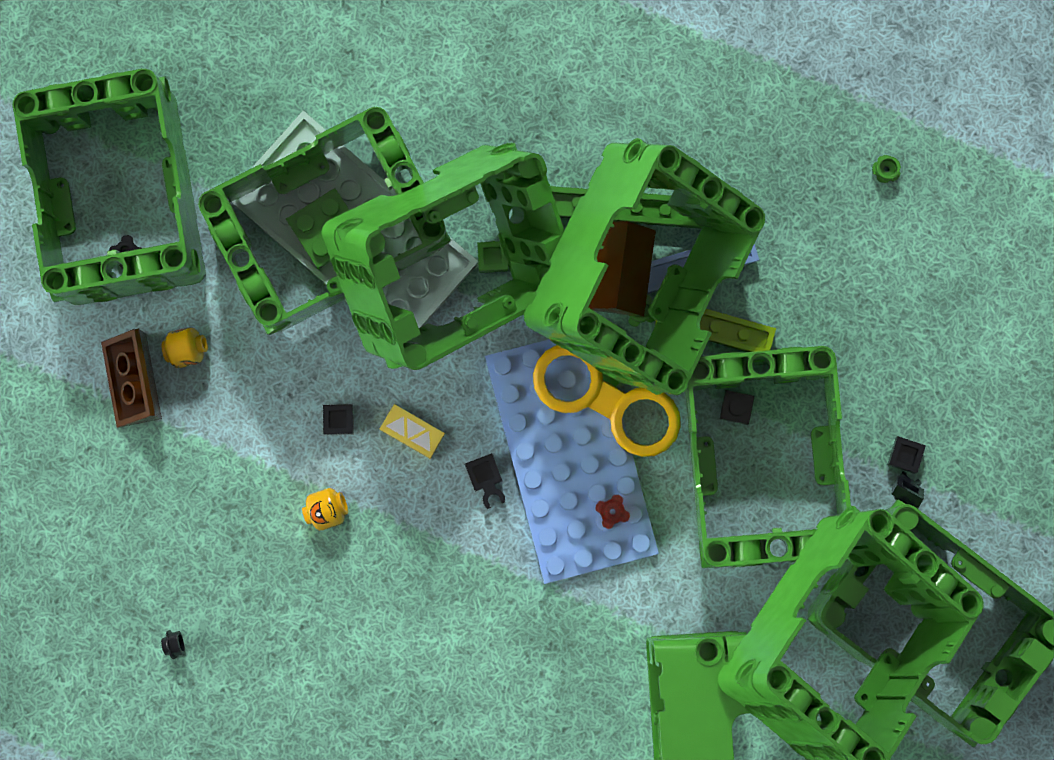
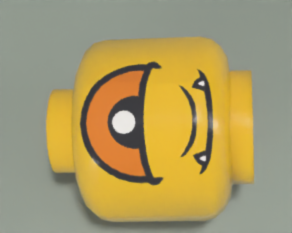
(184, 347)
(325, 509)

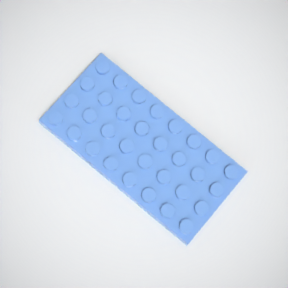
(567, 467)

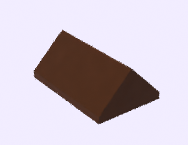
(629, 260)
(131, 378)

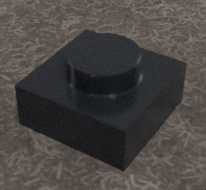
(736, 407)
(338, 419)
(906, 455)

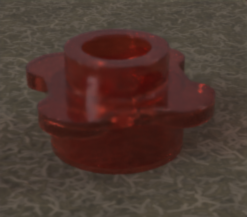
(620, 515)

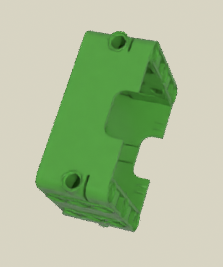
(291, 174)
(528, 240)
(143, 269)
(574, 275)
(785, 366)
(1022, 656)
(686, 704)
(790, 704)

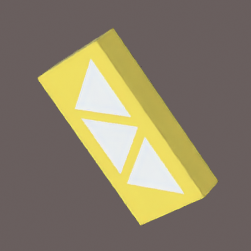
(412, 431)

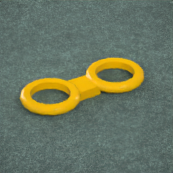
(608, 402)

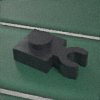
(484, 475)
(908, 490)

